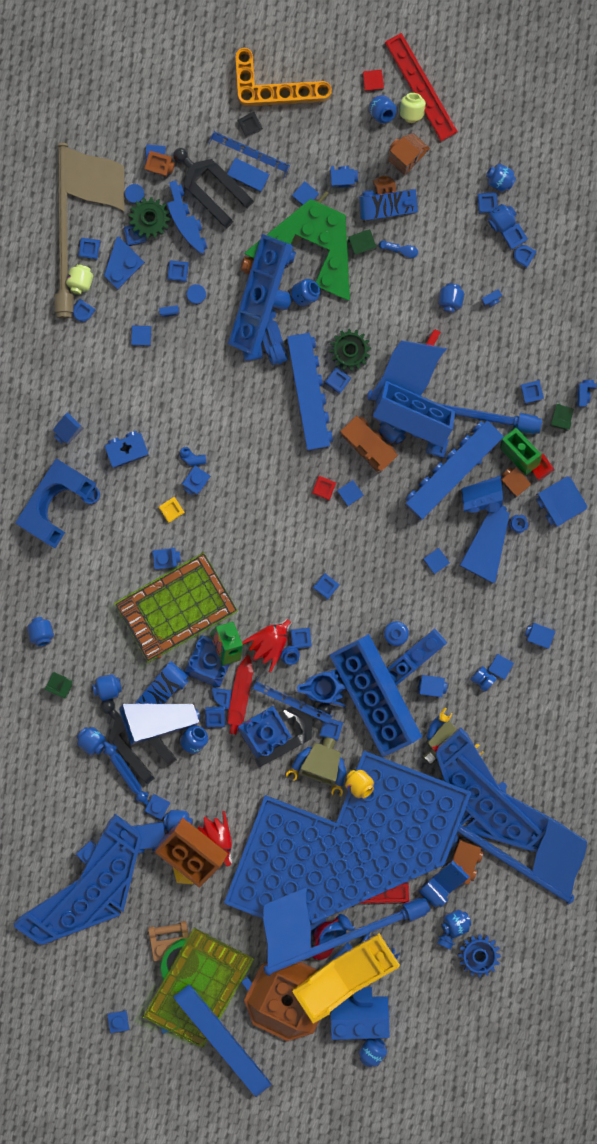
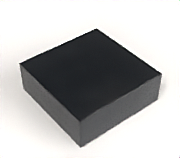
(250, 124)

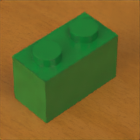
(520, 451)

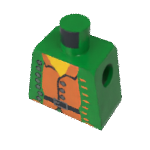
(226, 640)

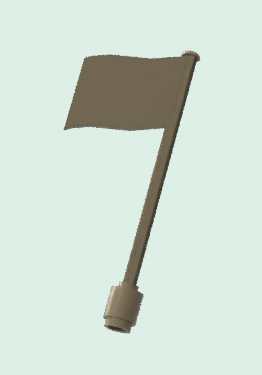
(94, 181)

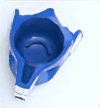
(324, 688)

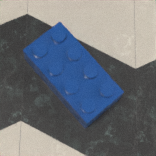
(414, 414)

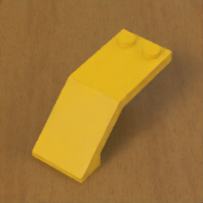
(345, 976)

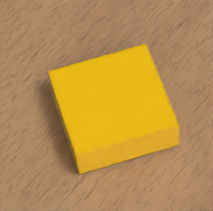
(171, 509)

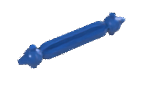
(126, 773)

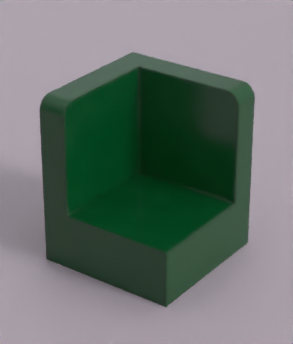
(362, 242)
(562, 417)
(59, 685)

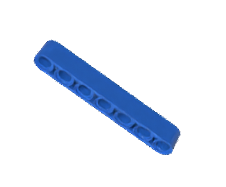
(222, 1040)

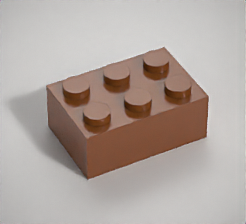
(191, 852)

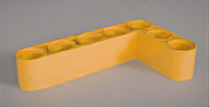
(274, 89)

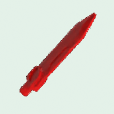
(240, 694)

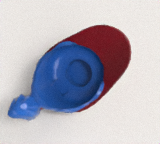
(329, 930)

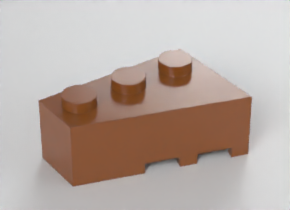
(407, 152)
(368, 444)

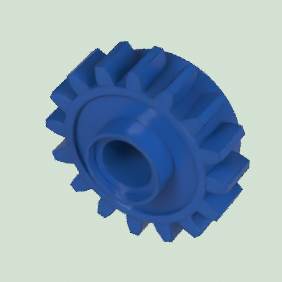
(487, 962)

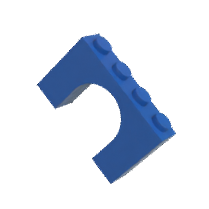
(35, 514)

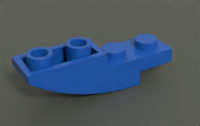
(187, 226)
(416, 656)

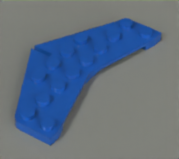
(493, 811)
(87, 900)

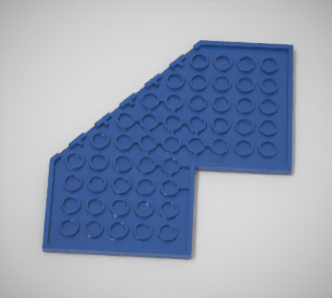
(371, 848)

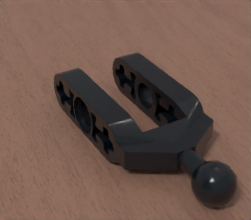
(196, 170)
(108, 707)
(305, 722)

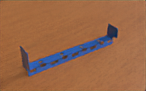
(254, 154)
(292, 702)

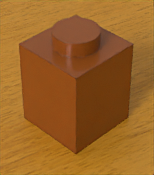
(515, 481)

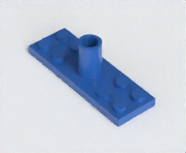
(261, 295)

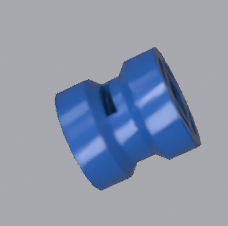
(93, 497)
(480, 675)

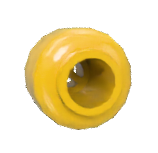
(359, 784)

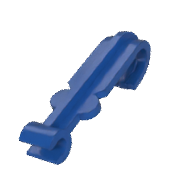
(273, 342)

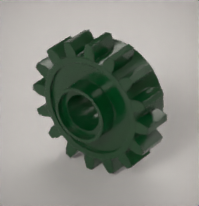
(149, 208)
(346, 359)

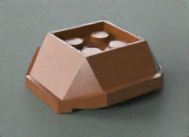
(267, 1008)

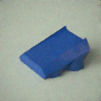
(483, 495)
(206, 663)
(264, 732)

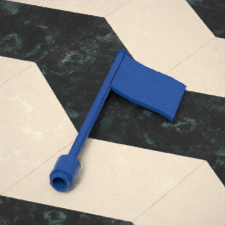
(412, 369)
(555, 861)
(289, 929)

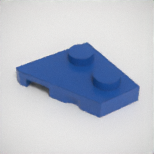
(122, 263)

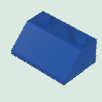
(358, 1022)

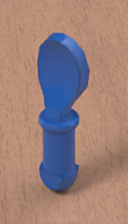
(408, 250)

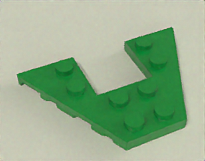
(325, 228)

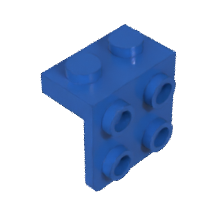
(561, 501)

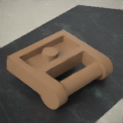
(160, 946)

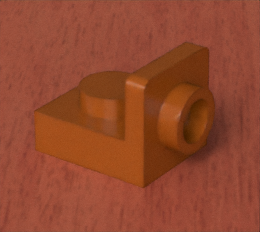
(159, 164)
(384, 185)

